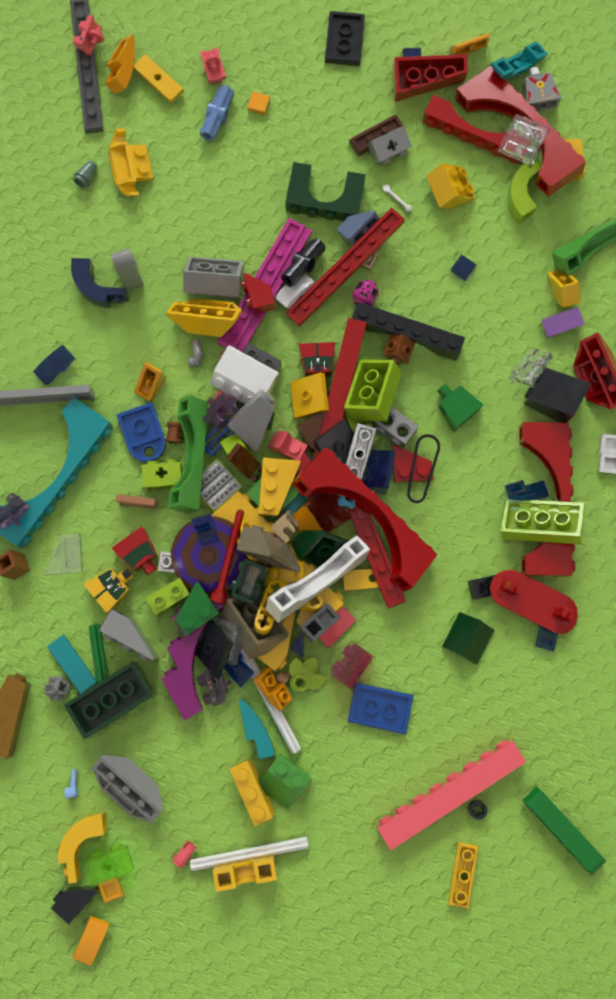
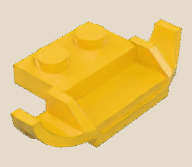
(128, 163)

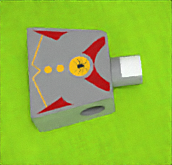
(540, 90)

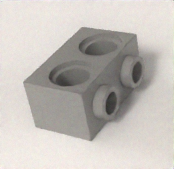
(399, 422)

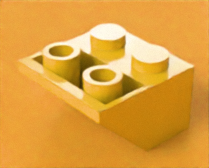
(450, 186)

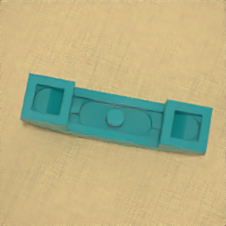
(520, 62)

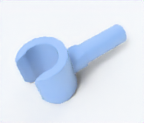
(72, 791)

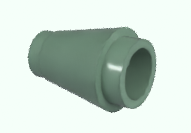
(85, 174)

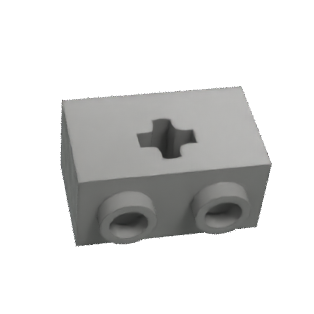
(399, 141)

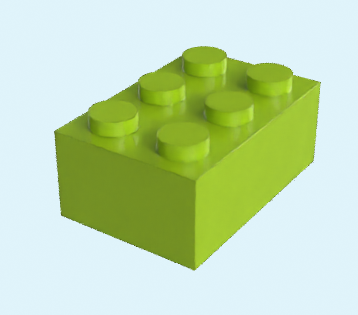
(373, 390)

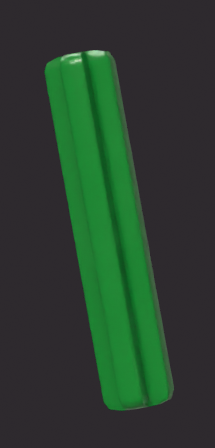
(98, 652)

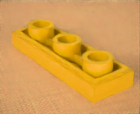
(158, 78)
(359, 580)
(464, 863)

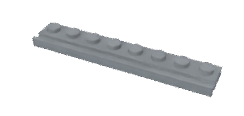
(46, 395)

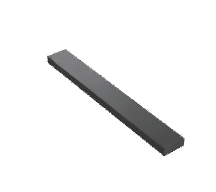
(87, 73)

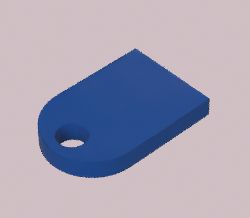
(142, 431)

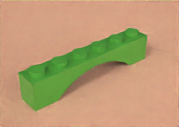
(576, 253)
(186, 492)

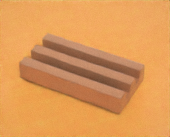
(136, 501)

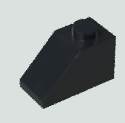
(72, 901)

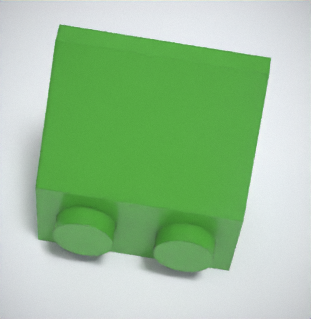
(284, 780)

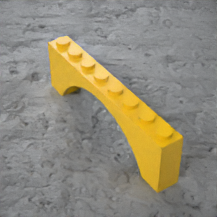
(242, 501)

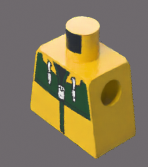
(110, 588)

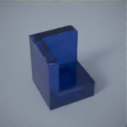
(206, 529)

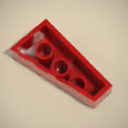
(427, 73)

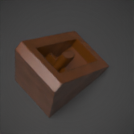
(310, 430)

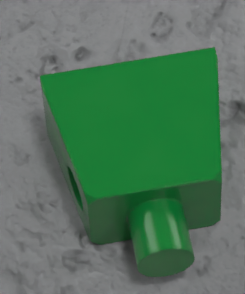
(457, 405)

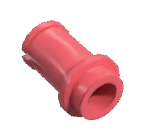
(184, 854)

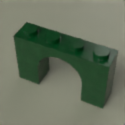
(301, 201)

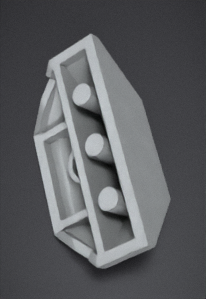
(128, 787)

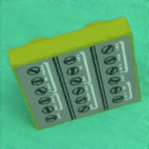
(218, 485)

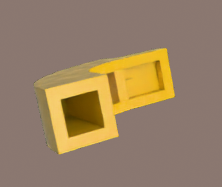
(68, 853)

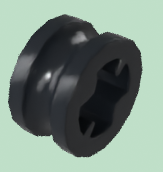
(479, 815)

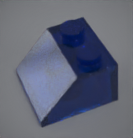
(379, 470)

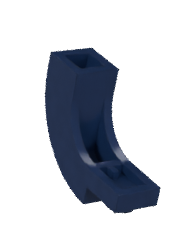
(82, 274)

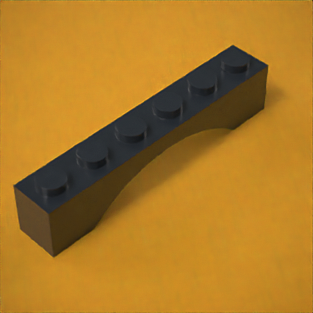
(435, 339)

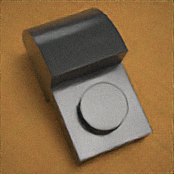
(319, 622)

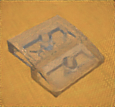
(523, 139)

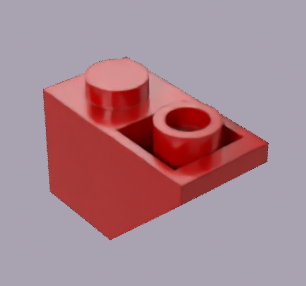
(259, 294)

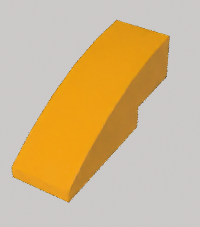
(121, 65)

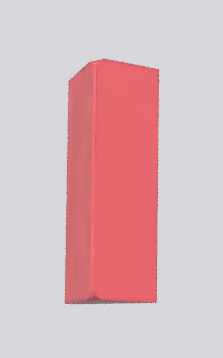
(338, 627)

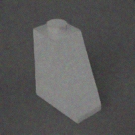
(253, 418)

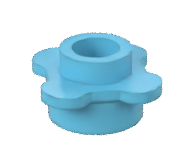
(343, 502)

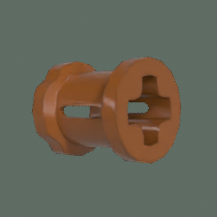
(174, 433)

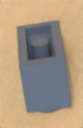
(356, 226)

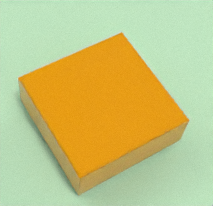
(258, 103)
(111, 889)

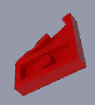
(403, 465)

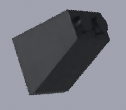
(556, 395)

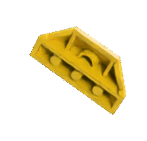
(204, 316)

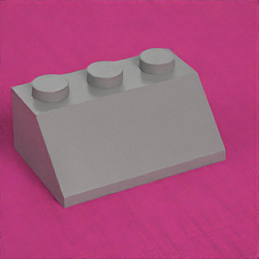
(213, 277)

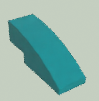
(256, 730)

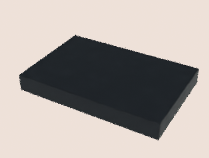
(344, 38)

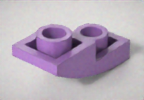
(562, 322)

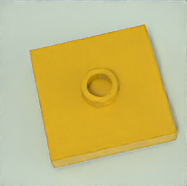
(309, 395)

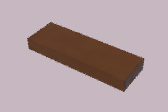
(360, 141)

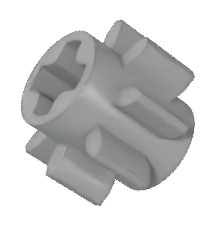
(56, 688)

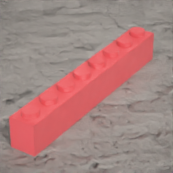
(450, 794)

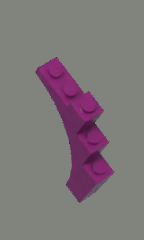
(181, 681)

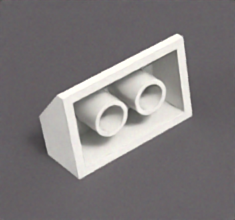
(242, 375)

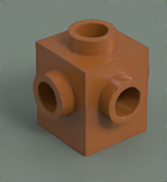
(399, 349)

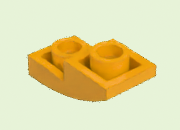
(273, 691)
(90, 940)

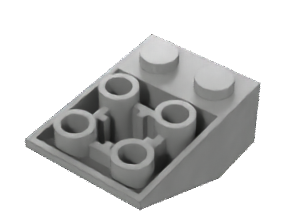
(127, 631)

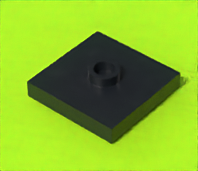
(337, 440)
(214, 648)

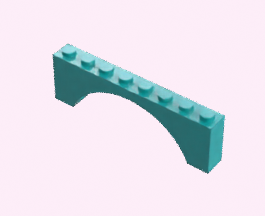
(85, 434)

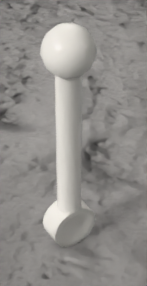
(386, 188)

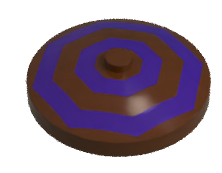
(204, 562)

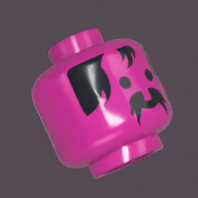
(365, 292)

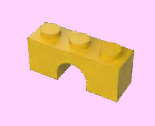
(247, 781)
(254, 870)

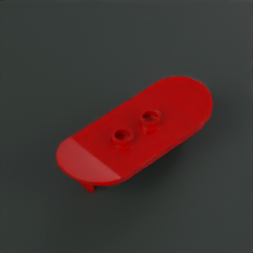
(534, 601)

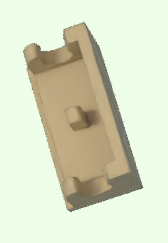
(284, 527)

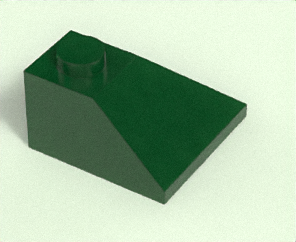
(316, 546)

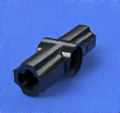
(303, 262)

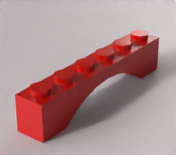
(443, 117)

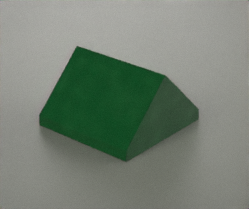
(468, 637)

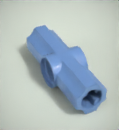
(216, 113)

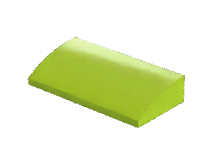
(543, 521)

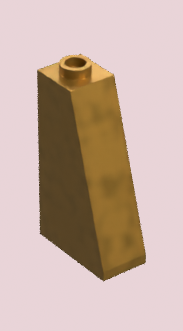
(12, 706)

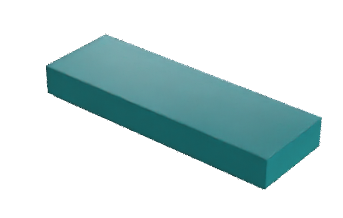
(72, 664)

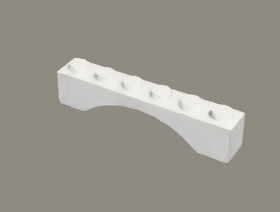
(297, 594)

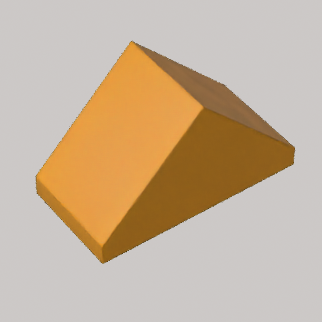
(149, 382)

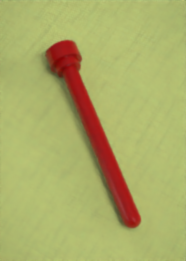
(219, 594)

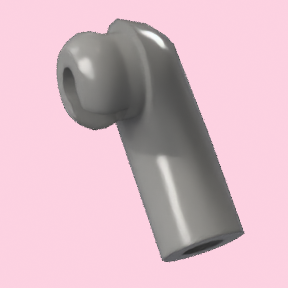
(197, 351)

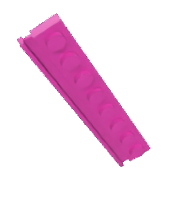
(290, 240)

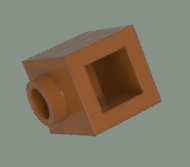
(13, 564)

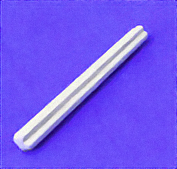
(278, 716)
(249, 853)

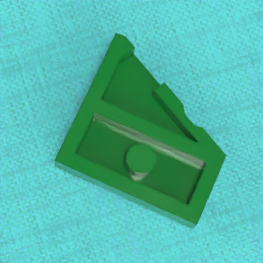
(196, 610)

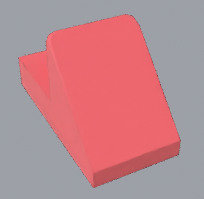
(287, 446)

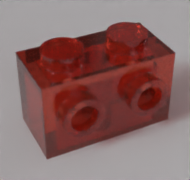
(327, 511)

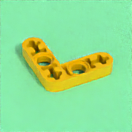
(263, 612)

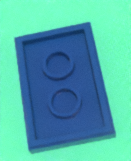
(380, 708)

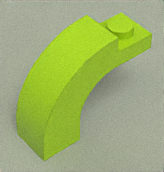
(518, 199)

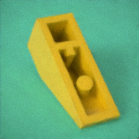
(276, 657)

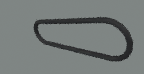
(413, 466)

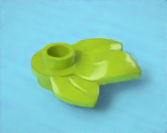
(307, 672)

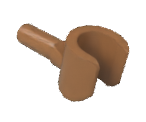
(282, 677)

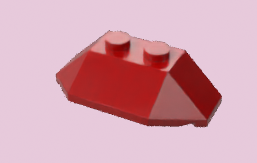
(597, 366)

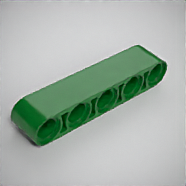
(564, 830)

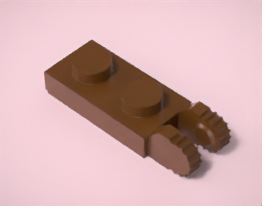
(244, 462)

